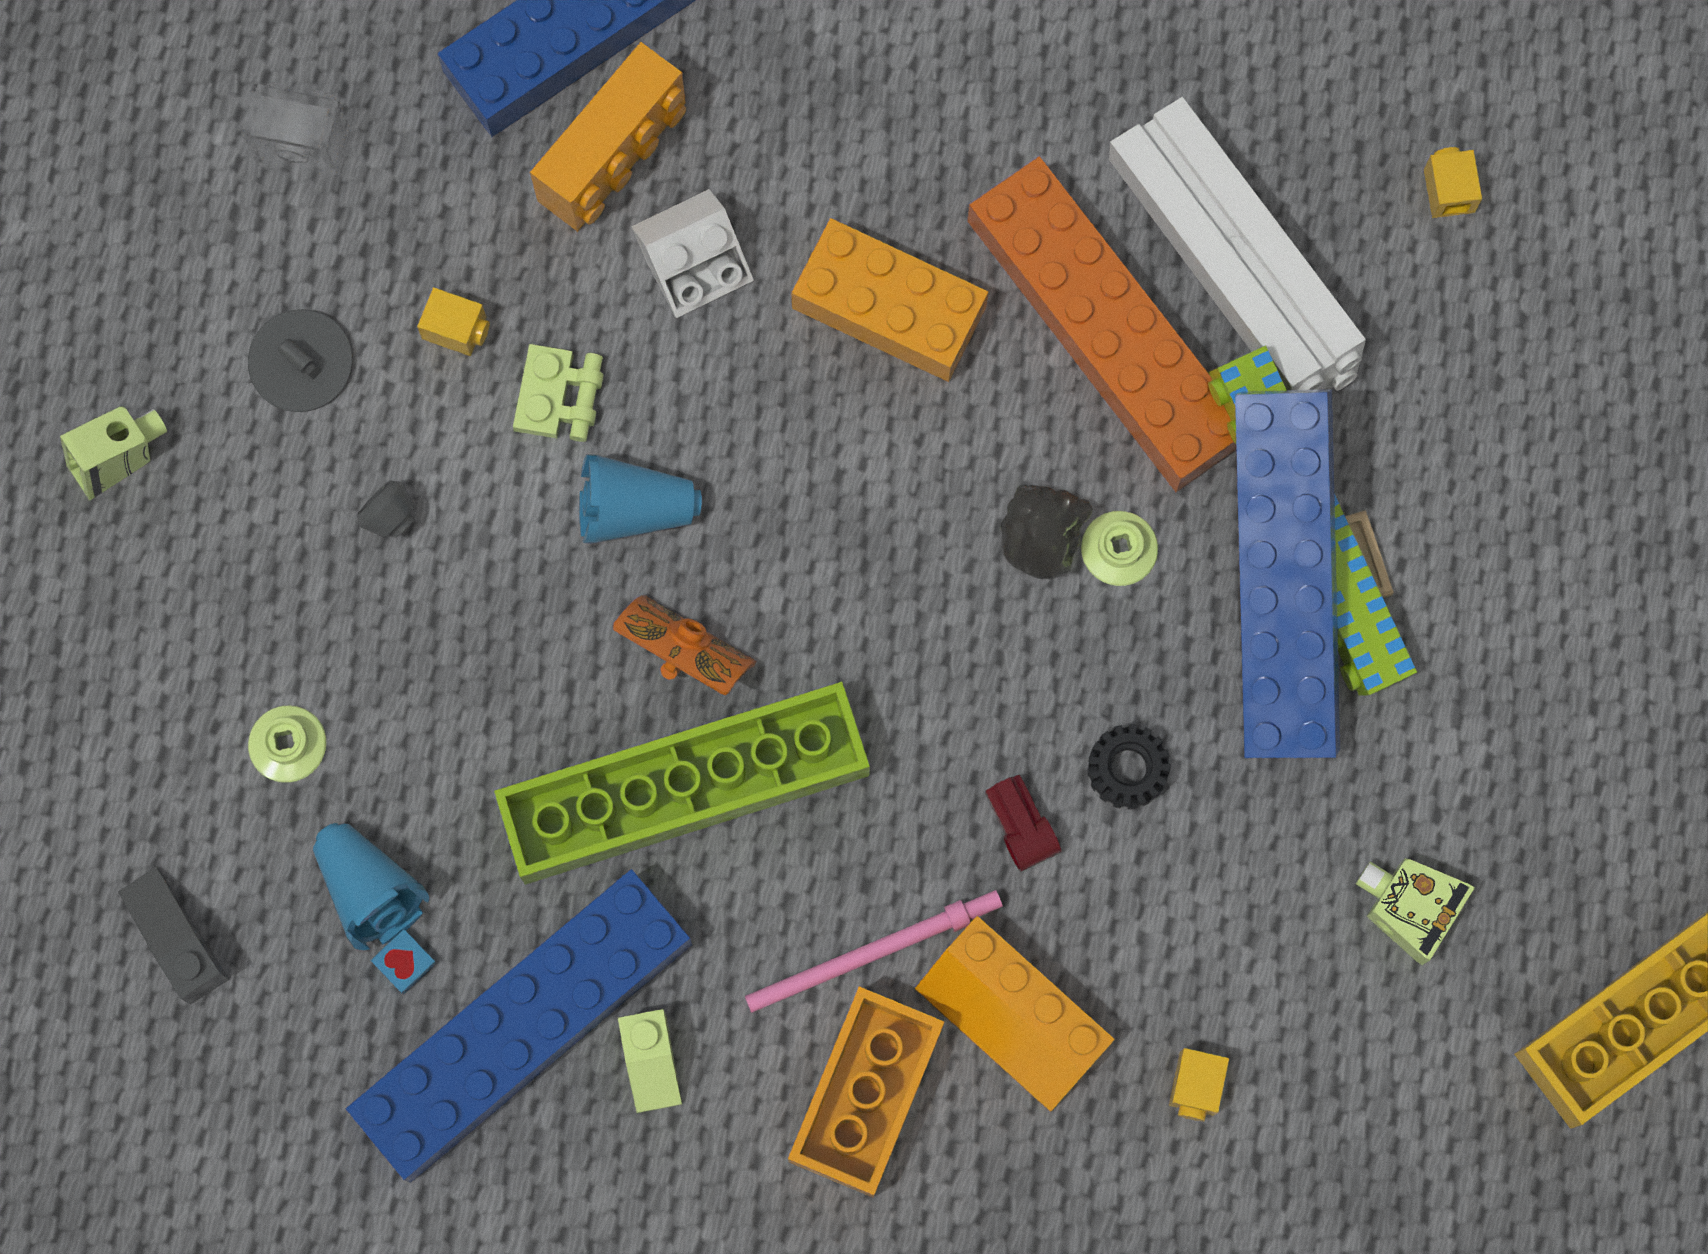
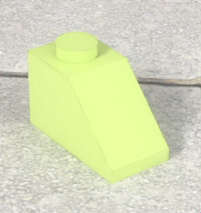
(650, 1060)

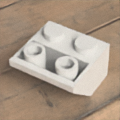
(693, 253)

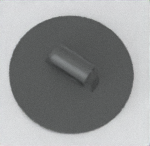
(300, 360)

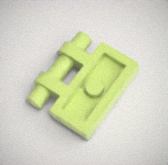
(545, 388)

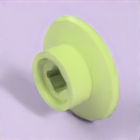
(1126, 566)
(292, 763)

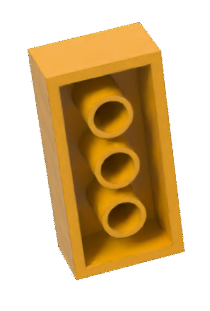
(610, 137)
(889, 299)
(866, 1092)

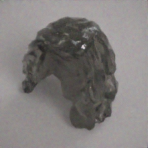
(1043, 530)

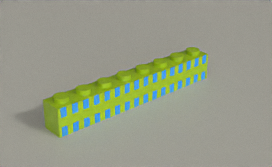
(1366, 632)

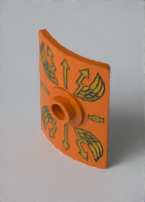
(682, 645)

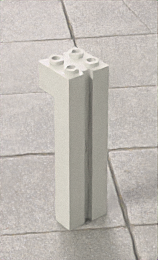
(1238, 249)

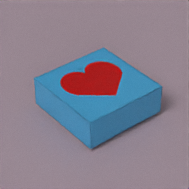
(403, 961)

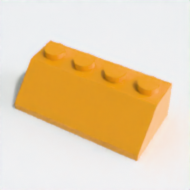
(1014, 1013)

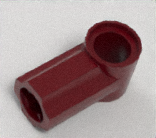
(1026, 832)

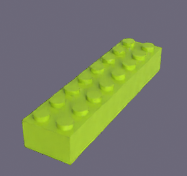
(682, 783)

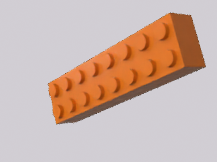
(1104, 321)

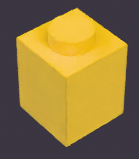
(1452, 182)
(453, 322)
(1198, 1084)

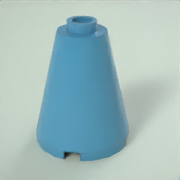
(632, 500)
(366, 886)

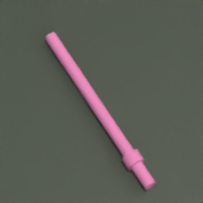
(955, 916)

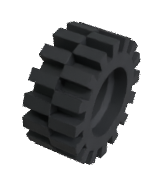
(1147, 747)

